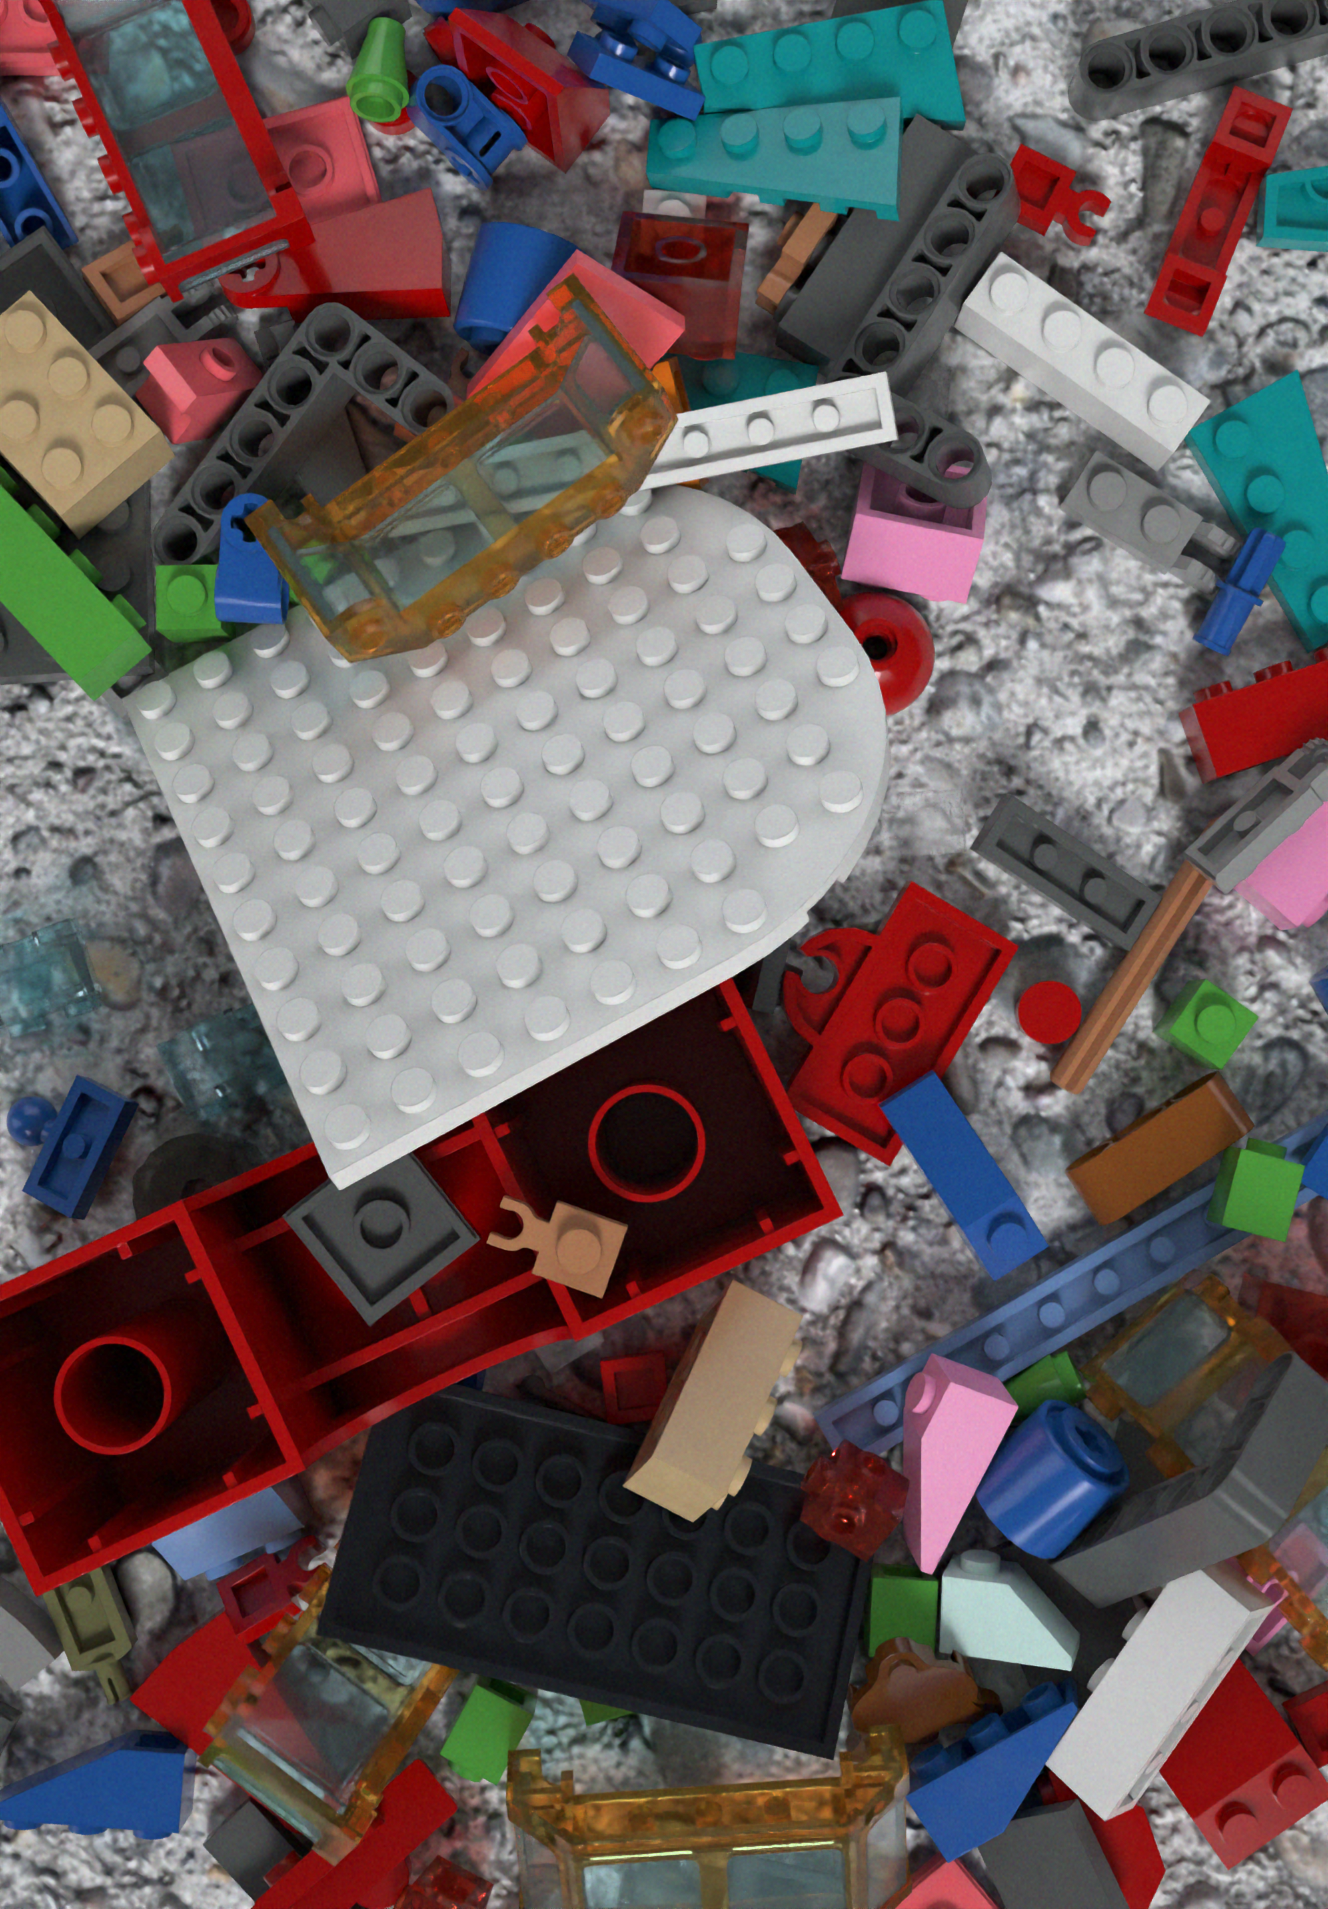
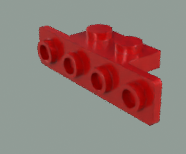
(406, 1816)

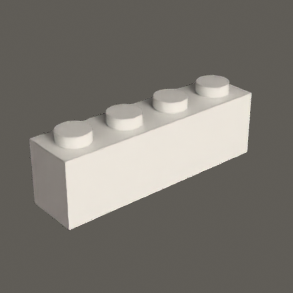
(1080, 362)
(1156, 1685)

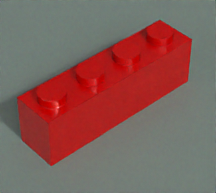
(1257, 722)

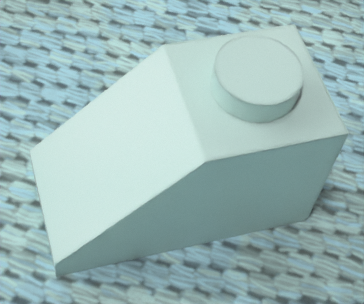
(1002, 1614)

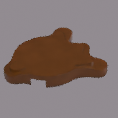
(917, 1692)

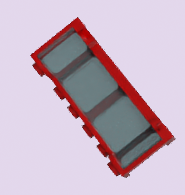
(177, 137)

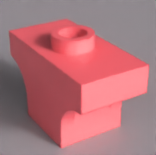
(197, 386)

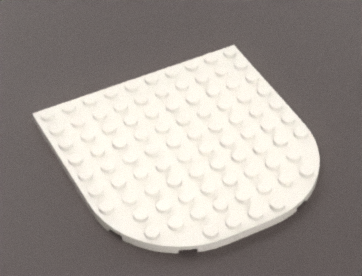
(527, 826)

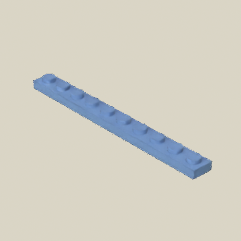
(1057, 1305)

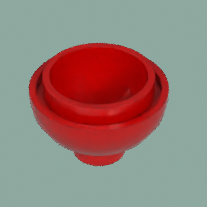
(908, 639)

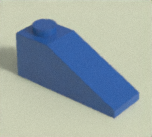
(963, 1176)

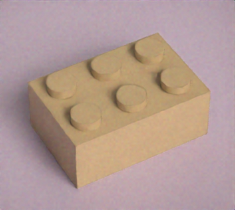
(69, 421)
(716, 1403)

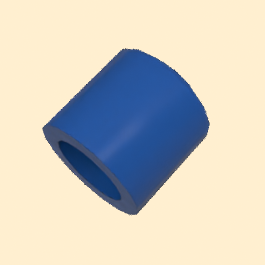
(504, 279)
(1052, 1479)

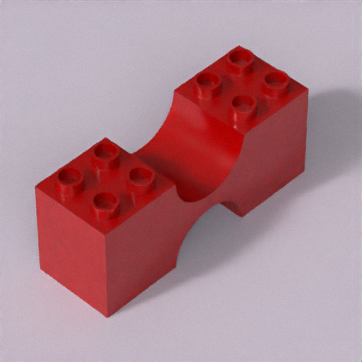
(226, 1358)

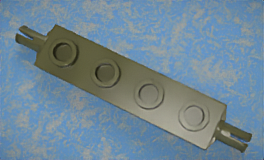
(94, 1628)

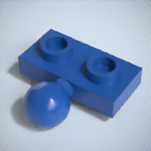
(652, 23)
(617, 64)
(76, 1142)

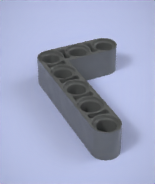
(1195, 60)
(918, 333)
(295, 427)
(1214, 1507)

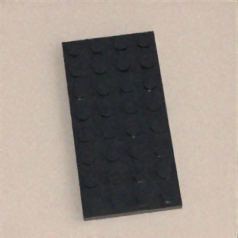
(518, 1556)

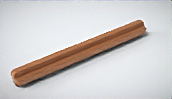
(1131, 979)

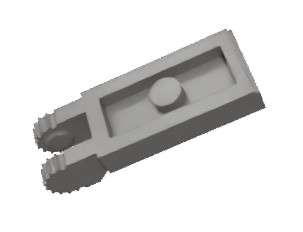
(157, 324)
(1146, 522)
(1262, 817)

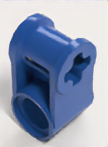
(467, 127)
(246, 578)

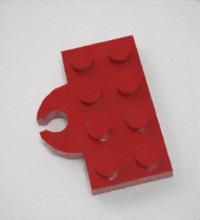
(890, 1013)

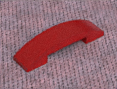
(1216, 211)

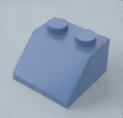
(220, 1539)

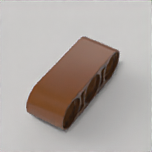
(1159, 1148)

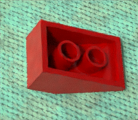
(530, 82)
(1242, 1770)

